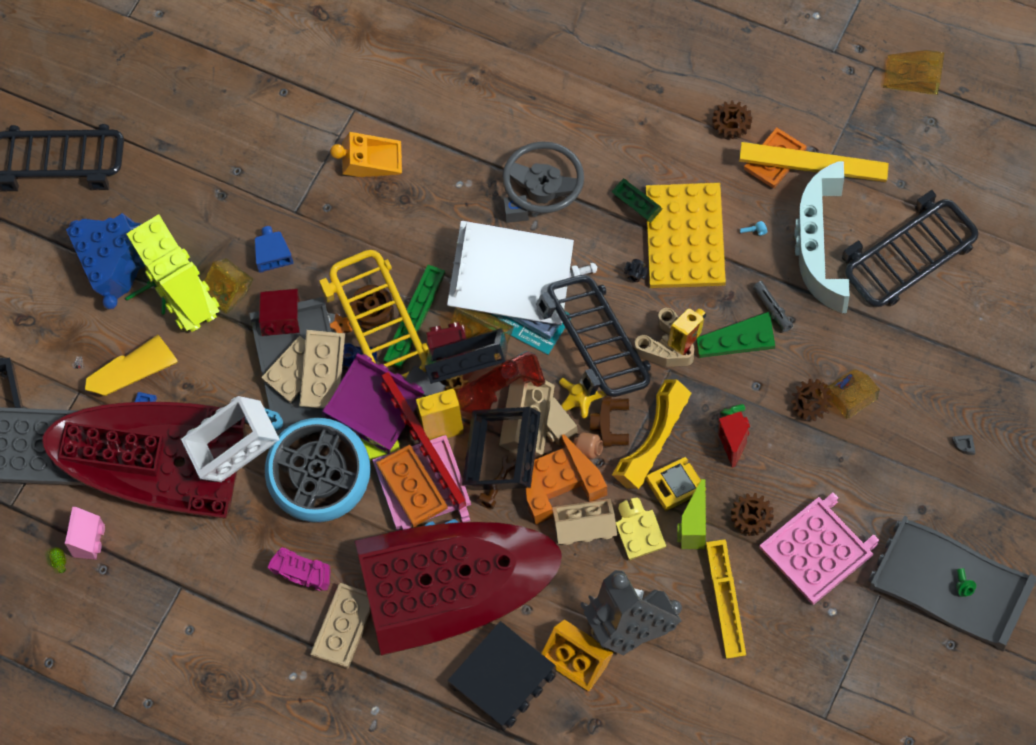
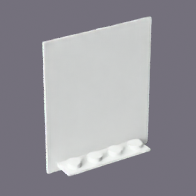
(507, 271)

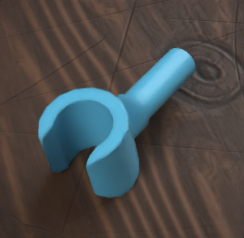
(760, 227)

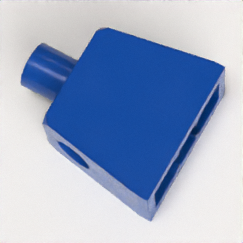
(271, 250)

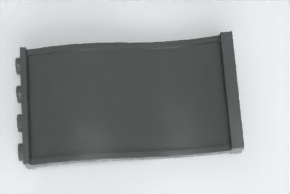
(311, 316)
(924, 574)

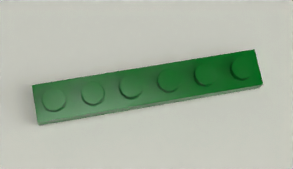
(417, 312)

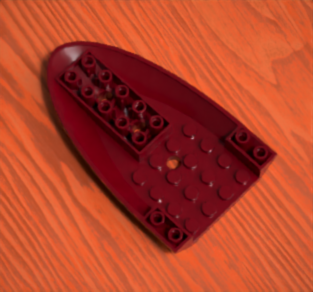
(147, 430)
(452, 604)

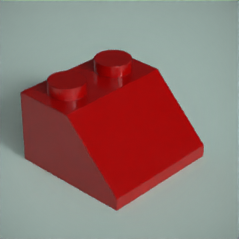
(733, 435)

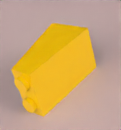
(440, 414)

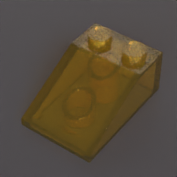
(914, 71)

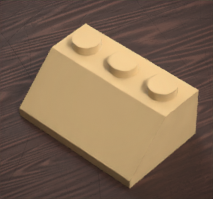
(584, 521)

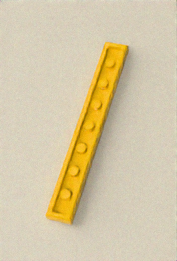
(811, 161)

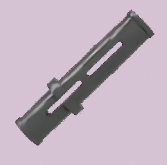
(776, 311)

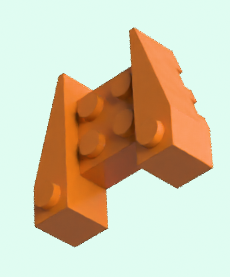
(561, 473)

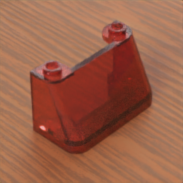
(481, 392)

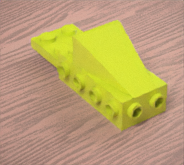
(173, 274)

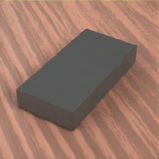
(421, 378)

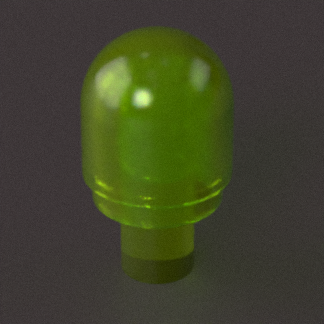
(58, 559)

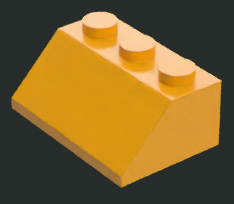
(576, 654)

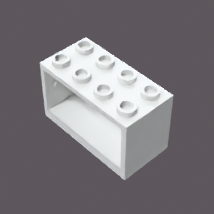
(242, 452)

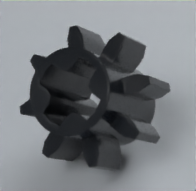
(635, 270)

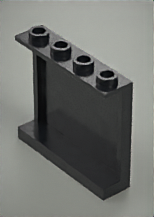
(503, 675)

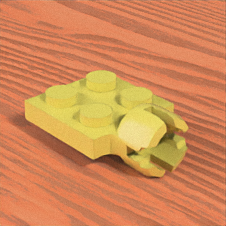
(638, 530)

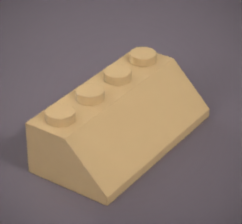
(527, 395)

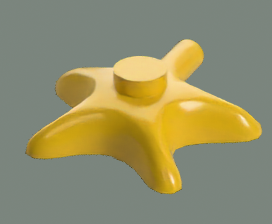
(578, 397)

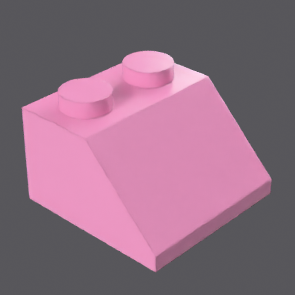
(84, 534)

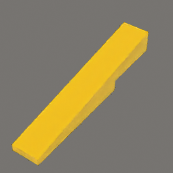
(725, 599)

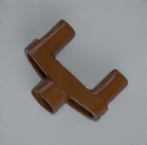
(601, 421)

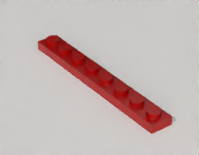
(426, 447)

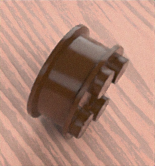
(370, 302)

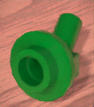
(734, 409)
(964, 586)

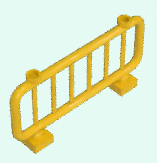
(384, 266)

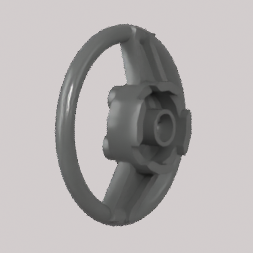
(531, 179)

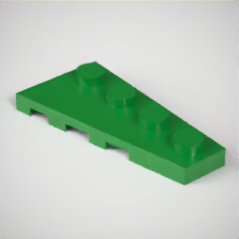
(742, 337)

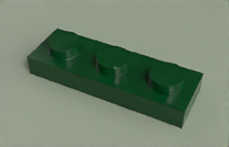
(637, 200)

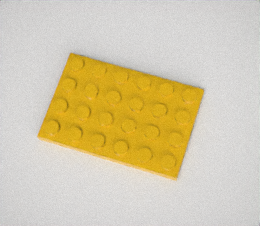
(686, 236)

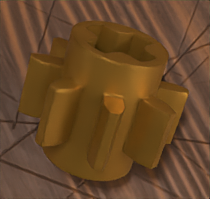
(456, 383)

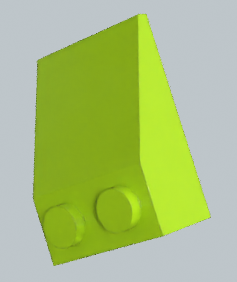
(692, 528)

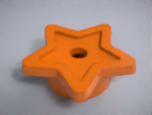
(341, 329)

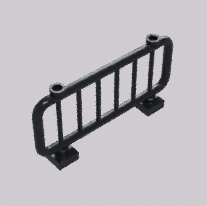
(96, 178)
(925, 203)
(592, 378)

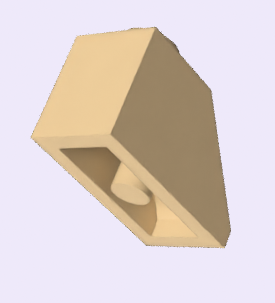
(559, 423)

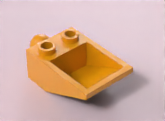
(368, 155)

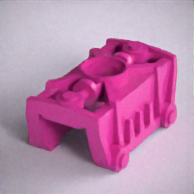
(300, 569)

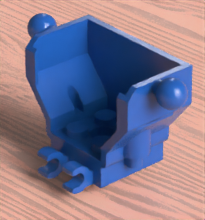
(107, 255)

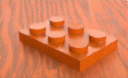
(769, 174)

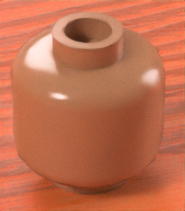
(589, 444)

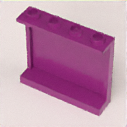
(366, 407)

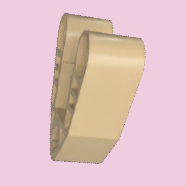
(660, 351)

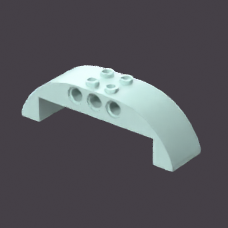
(810, 239)

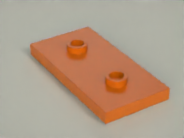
(411, 485)

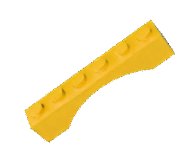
(670, 403)

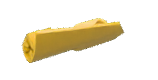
(128, 369)

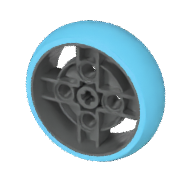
(303, 504)

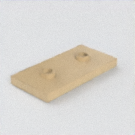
(321, 368)
(342, 626)

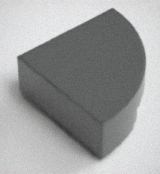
(964, 444)

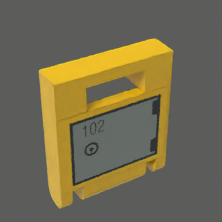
(679, 481)

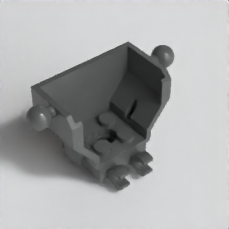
(624, 620)

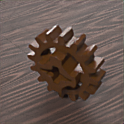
(732, 119)
(812, 408)
(754, 506)

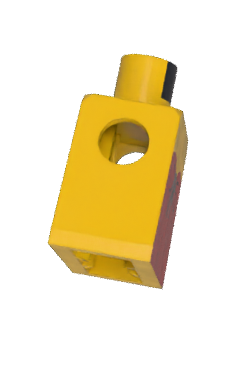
(686, 330)

